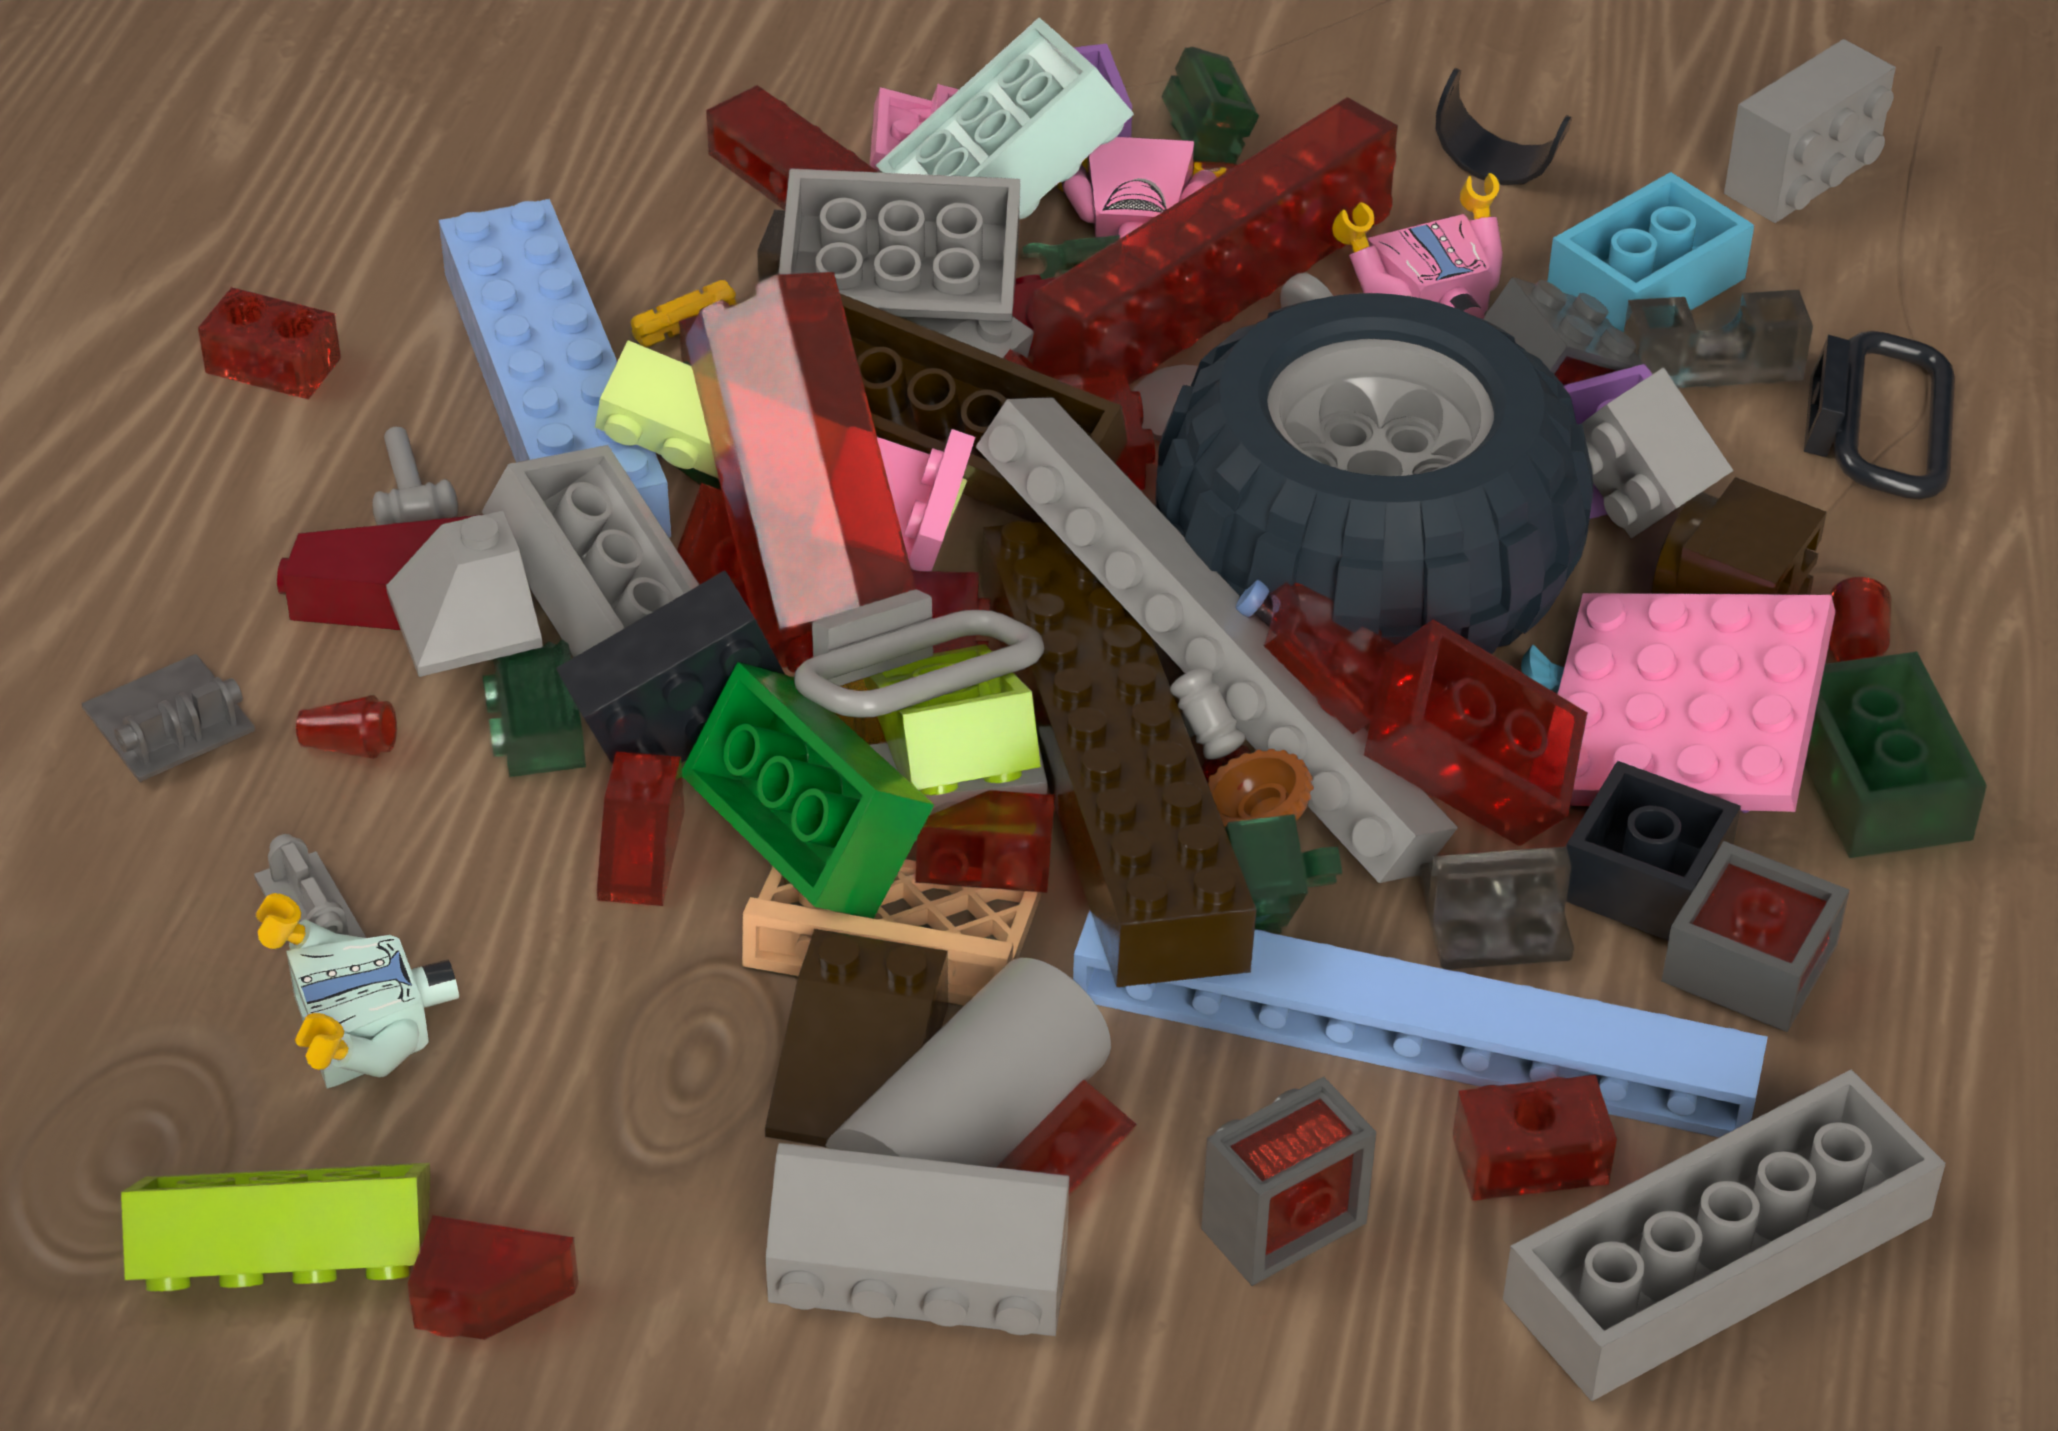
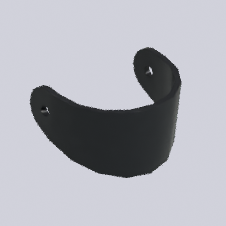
(1482, 151)

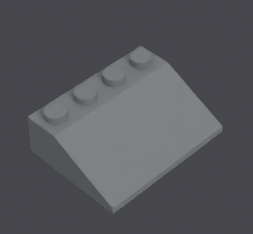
(907, 240)

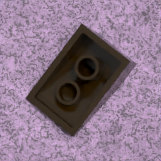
(851, 1027)

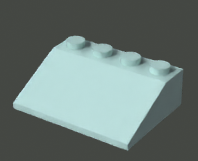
(1018, 118)

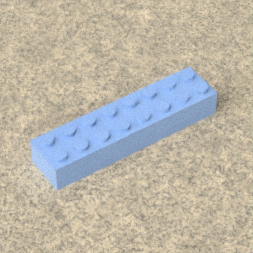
(538, 337)

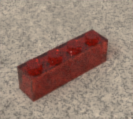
(766, 138)

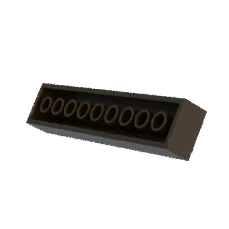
(1121, 770)

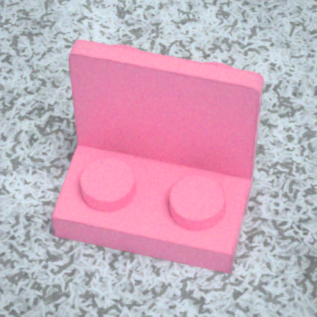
(925, 492)

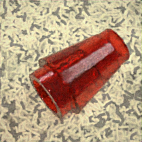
(349, 727)

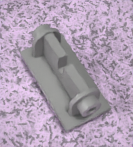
(308, 883)

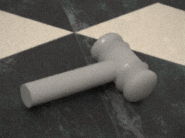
(412, 499)
(1207, 713)

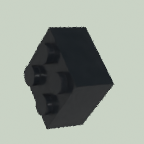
(1645, 847)

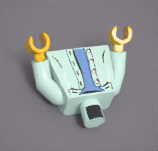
(353, 994)

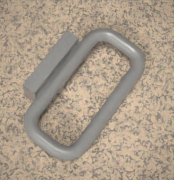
(899, 633)

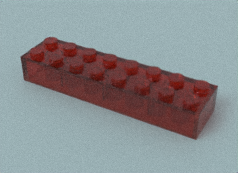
(1216, 248)

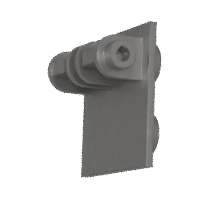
(169, 716)

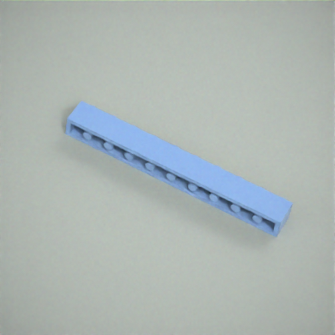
(1456, 1027)

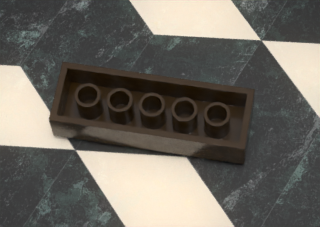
(932, 383)

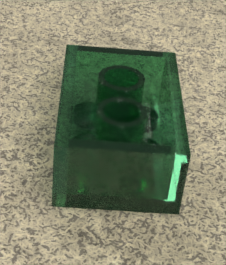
(1891, 758)

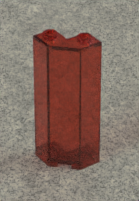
(797, 458)

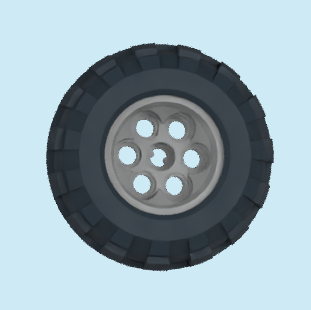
(1384, 464)

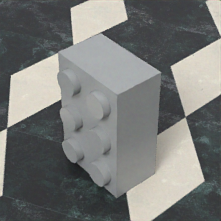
(1809, 130)

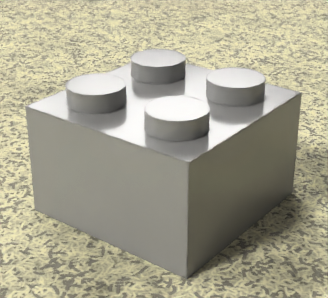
(1650, 453)

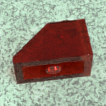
(640, 828)
(487, 1277)

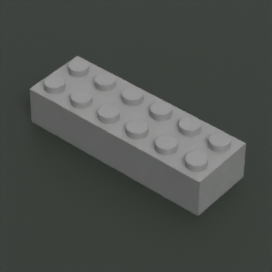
(1721, 1233)

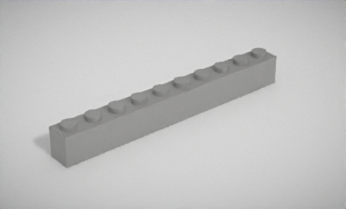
(1196, 622)

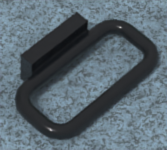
(1837, 405)

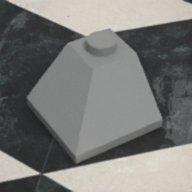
(465, 597)

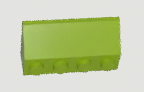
(274, 1224)

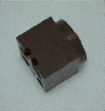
(1741, 544)

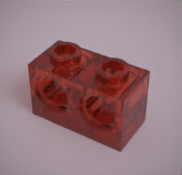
(269, 343)

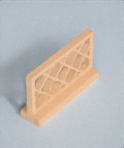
(780, 933)

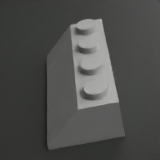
(588, 544)
(917, 1239)

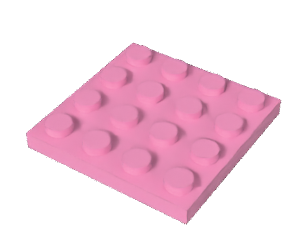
(1699, 690)

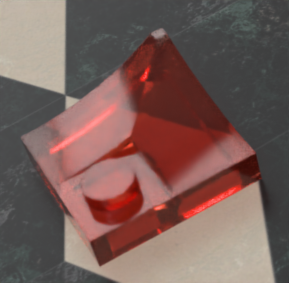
(1327, 658)

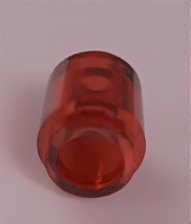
(1861, 619)

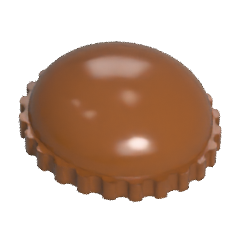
(1272, 786)

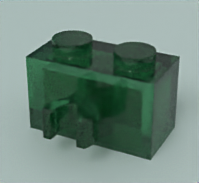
(1277, 869)

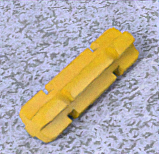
(650, 327)

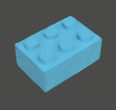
(1653, 246)

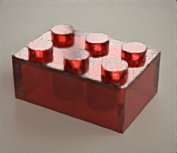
(1476, 733)

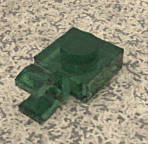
(1066, 255)

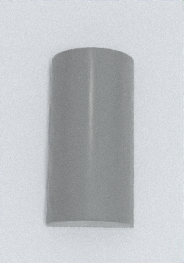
(986, 1072)

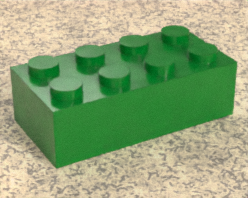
(806, 792)

